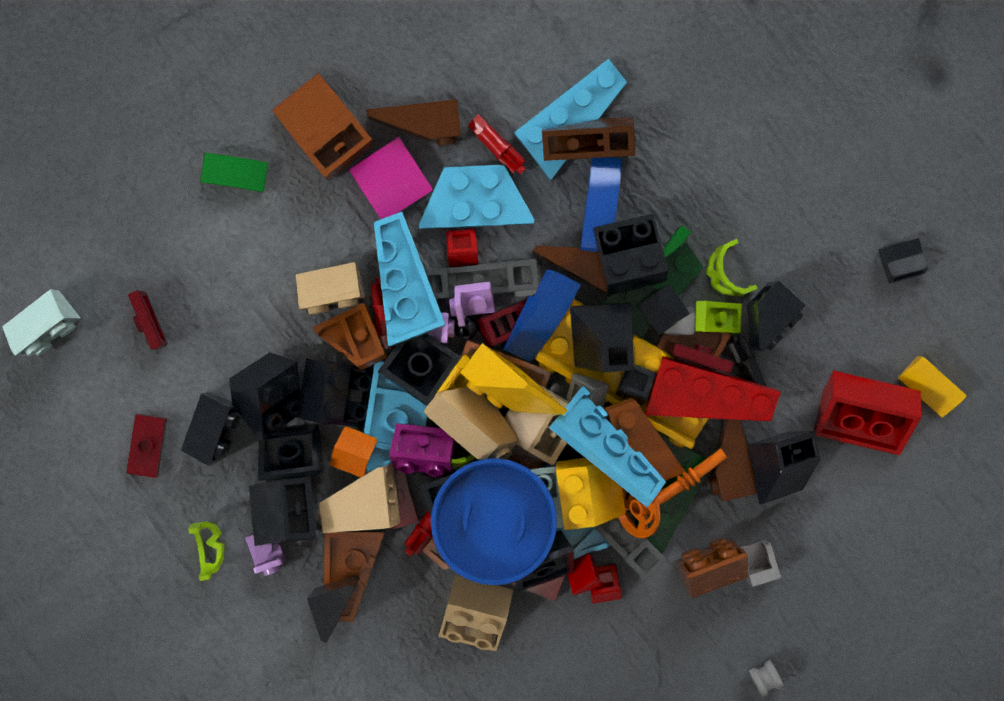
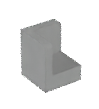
(761, 563)

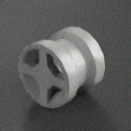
(766, 678)

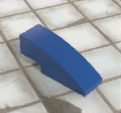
(600, 198)
(541, 315)

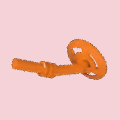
(682, 483)

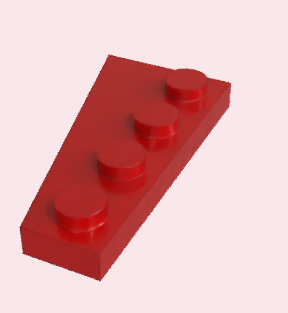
(703, 393)

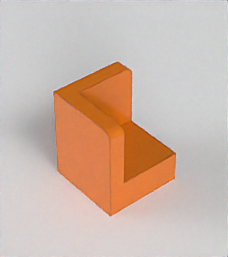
(353, 451)

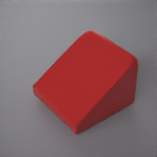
(462, 247)
(585, 575)
(610, 584)

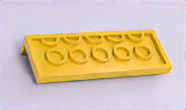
(559, 357)

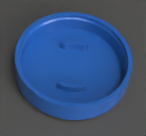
(493, 521)

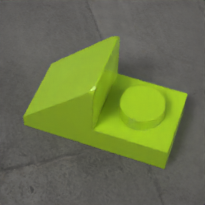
(718, 317)

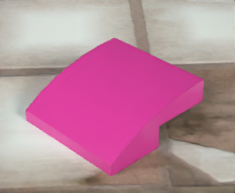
(390, 179)

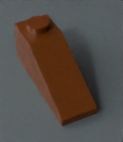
(427, 121)
(590, 139)
(576, 262)
(734, 475)

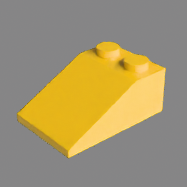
(507, 384)

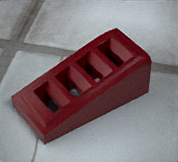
(485, 327)

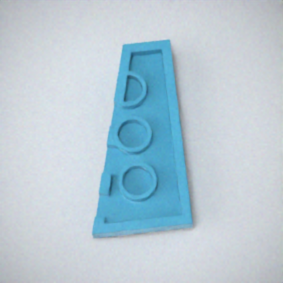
(579, 104)
(406, 291)
(598, 441)

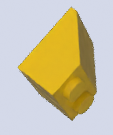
(587, 494)

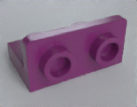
(422, 450)

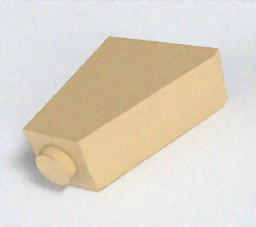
(473, 423)
(363, 504)

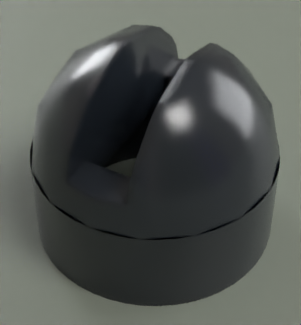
(473, 328)

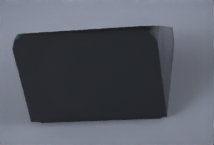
(636, 384)

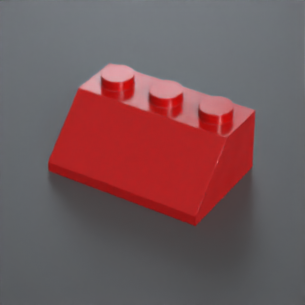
(868, 413)

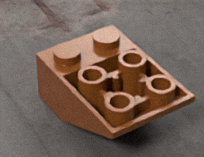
(323, 127)
(713, 567)

